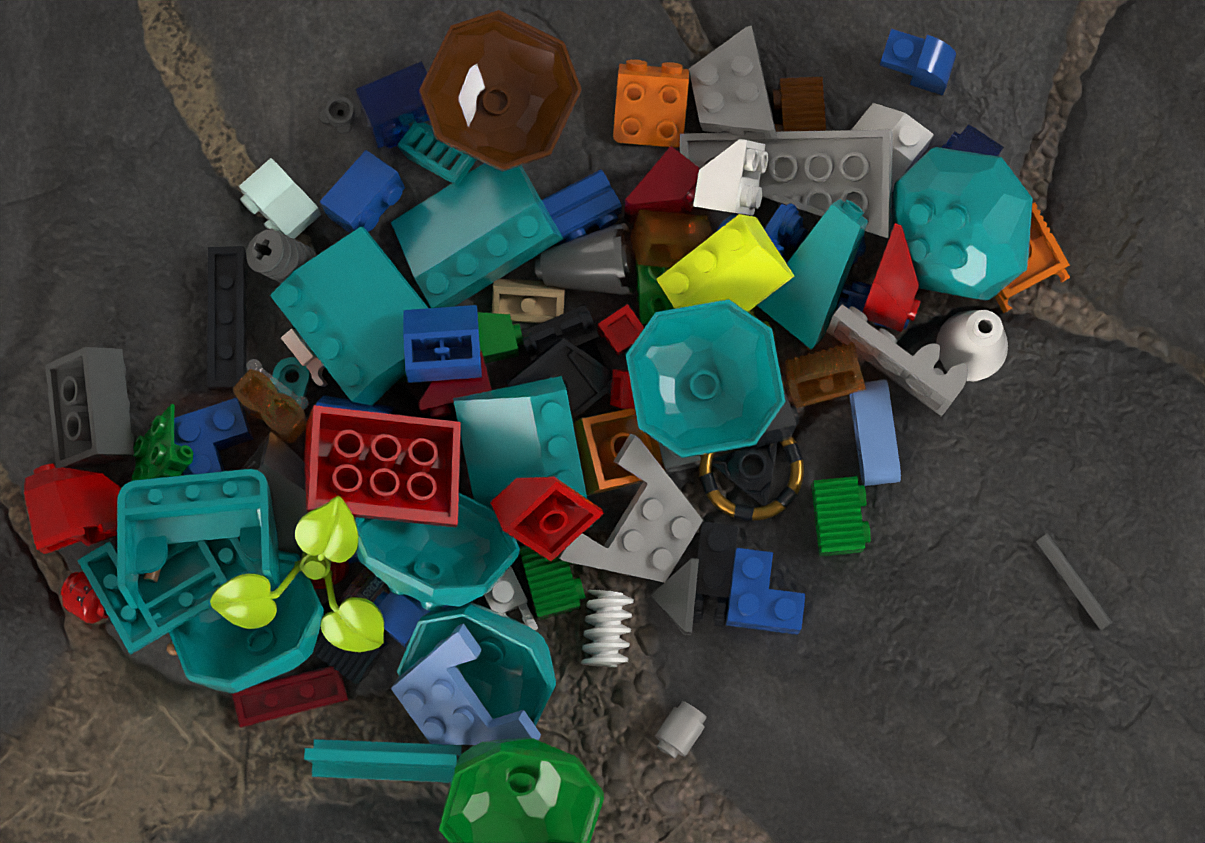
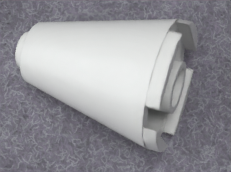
(973, 339)

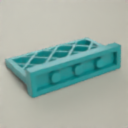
(383, 760)

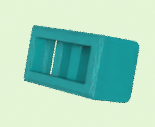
(419, 141)

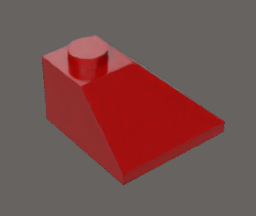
(894, 286)
(544, 514)

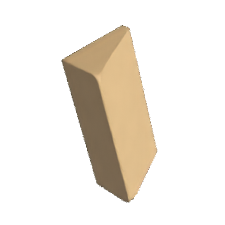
(527, 300)

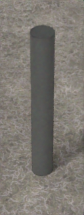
(1074, 581)

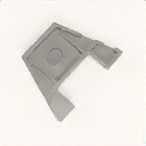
(652, 528)

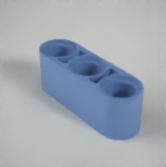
(875, 434)

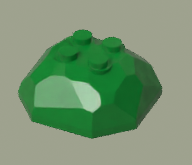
(520, 795)

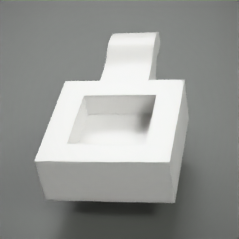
(305, 355)

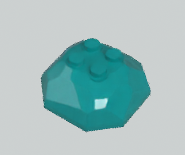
(964, 222)
(705, 378)
(439, 561)
(237, 657)
(510, 671)

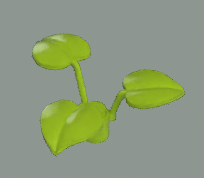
(324, 536)

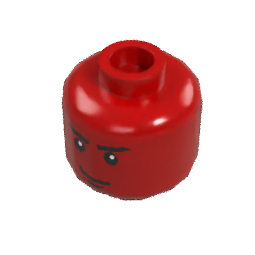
(81, 599)

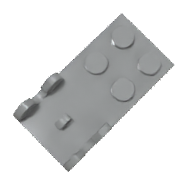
(910, 372)

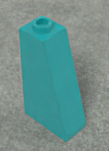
(819, 271)

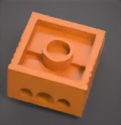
(1043, 260)

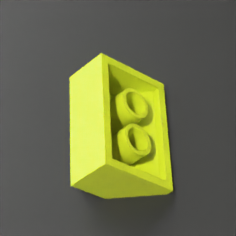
(731, 265)

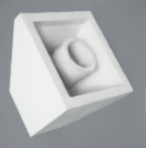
(909, 136)

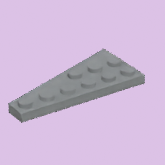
(816, 168)

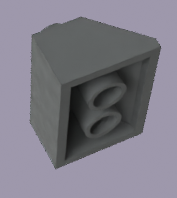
(89, 408)

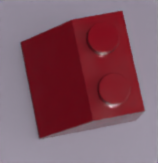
(666, 187)

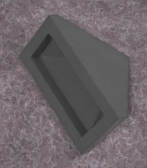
(678, 596)

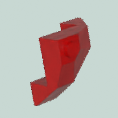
(70, 507)

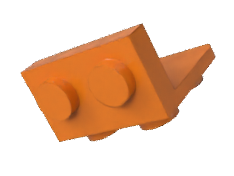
(650, 103)

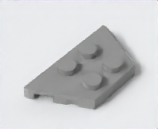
(732, 88)

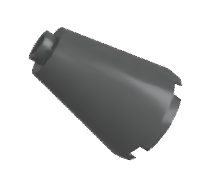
(591, 263)

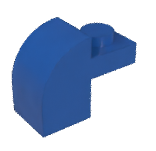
(925, 59)

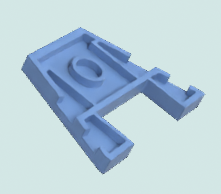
(446, 704)

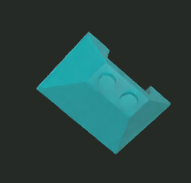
(180, 594)

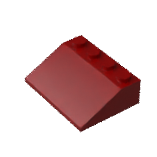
(383, 465)

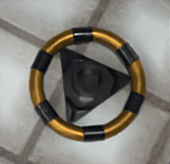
(752, 473)

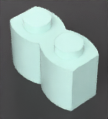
(278, 200)

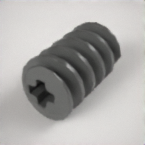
(277, 254)

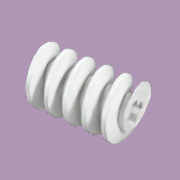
(607, 628)

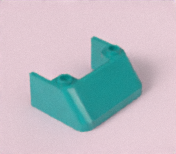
(190, 510)

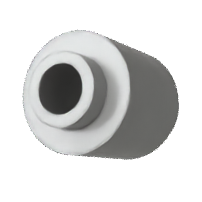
(680, 730)

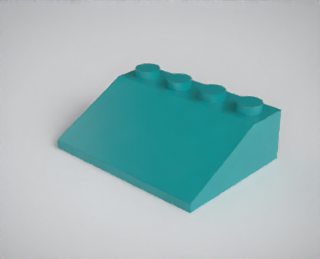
(474, 233)
(352, 314)
(518, 435)

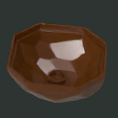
(500, 90)

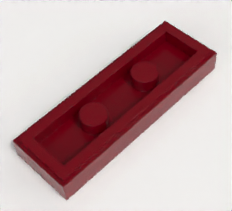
(289, 696)

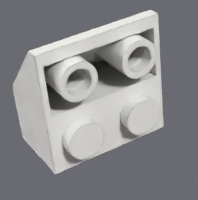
(733, 179)

